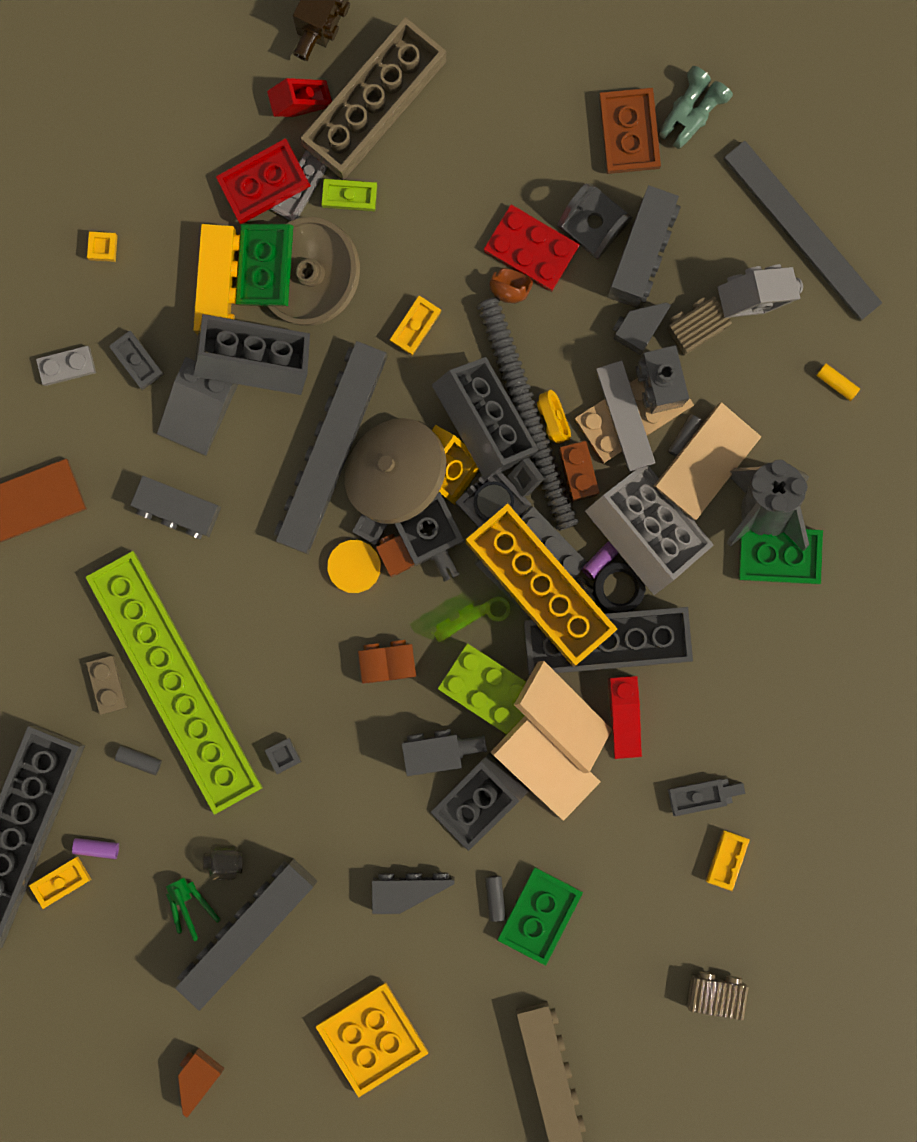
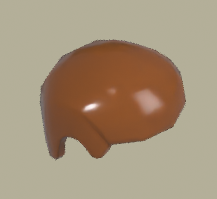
(510, 286)

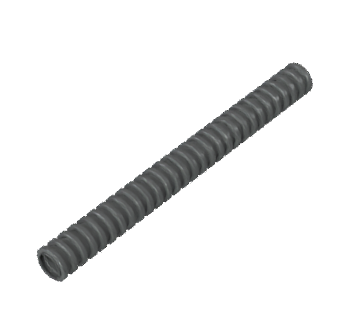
(525, 407)

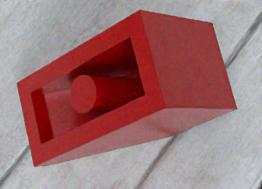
(298, 97)

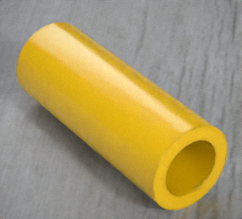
(838, 382)

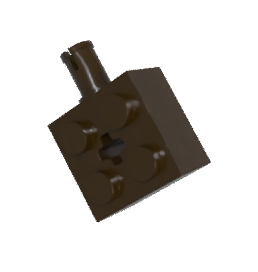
(317, 23)

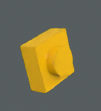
(102, 246)

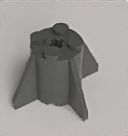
(772, 501)

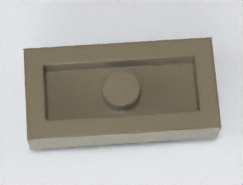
(106, 685)

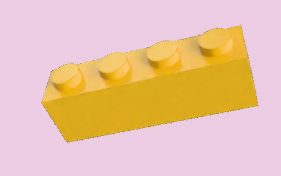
(216, 272)

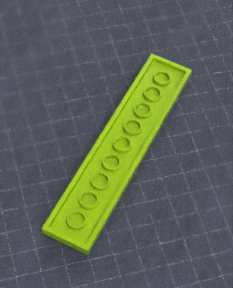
(174, 682)

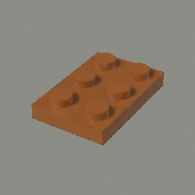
(629, 130)

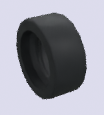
(599, 593)

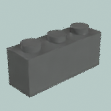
(175, 507)

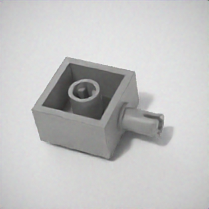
(759, 291)

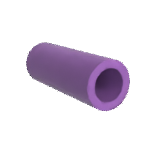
(599, 560)
(95, 848)

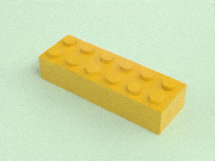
(540, 585)

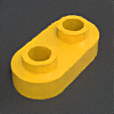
(554, 416)

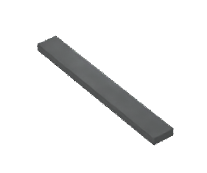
(802, 230)

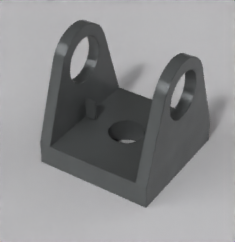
(591, 202)

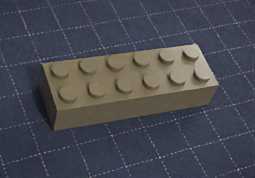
(374, 99)

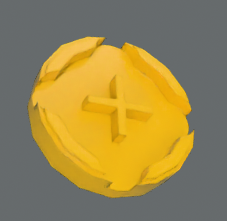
(354, 566)

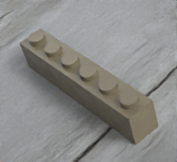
(550, 1073)

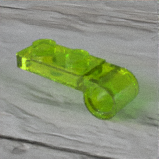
(467, 616)

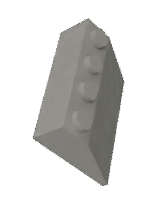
(648, 529)

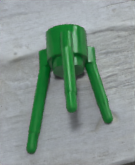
(178, 894)

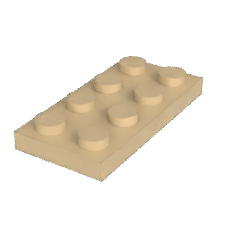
(600, 431)

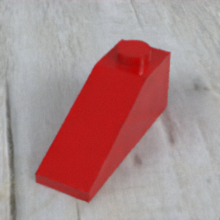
(625, 716)

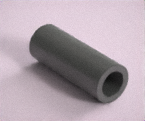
(687, 431)
(138, 760)
(495, 898)

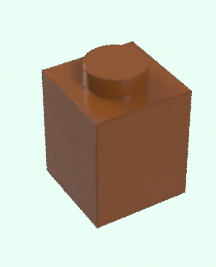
(394, 555)

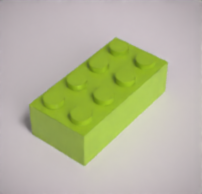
(484, 688)

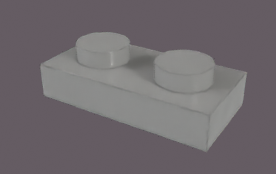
(66, 366)

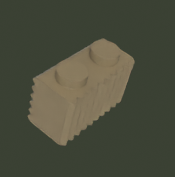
(698, 325)
(717, 996)

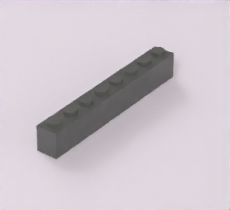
(331, 448)

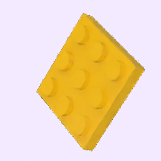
(372, 1039)

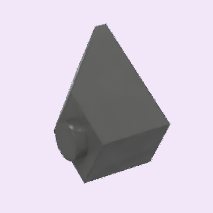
(639, 326)

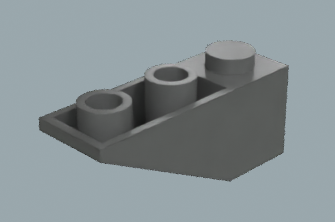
(399, 894)

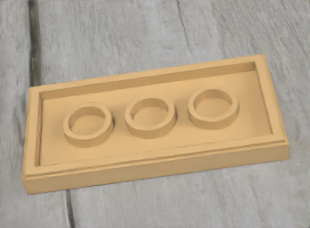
(707, 461)
(563, 716)
(544, 768)

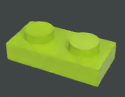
(349, 195)

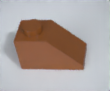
(196, 1078)

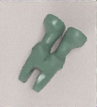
(683, 108)

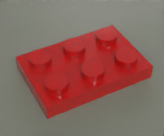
(263, 181)
(531, 248)

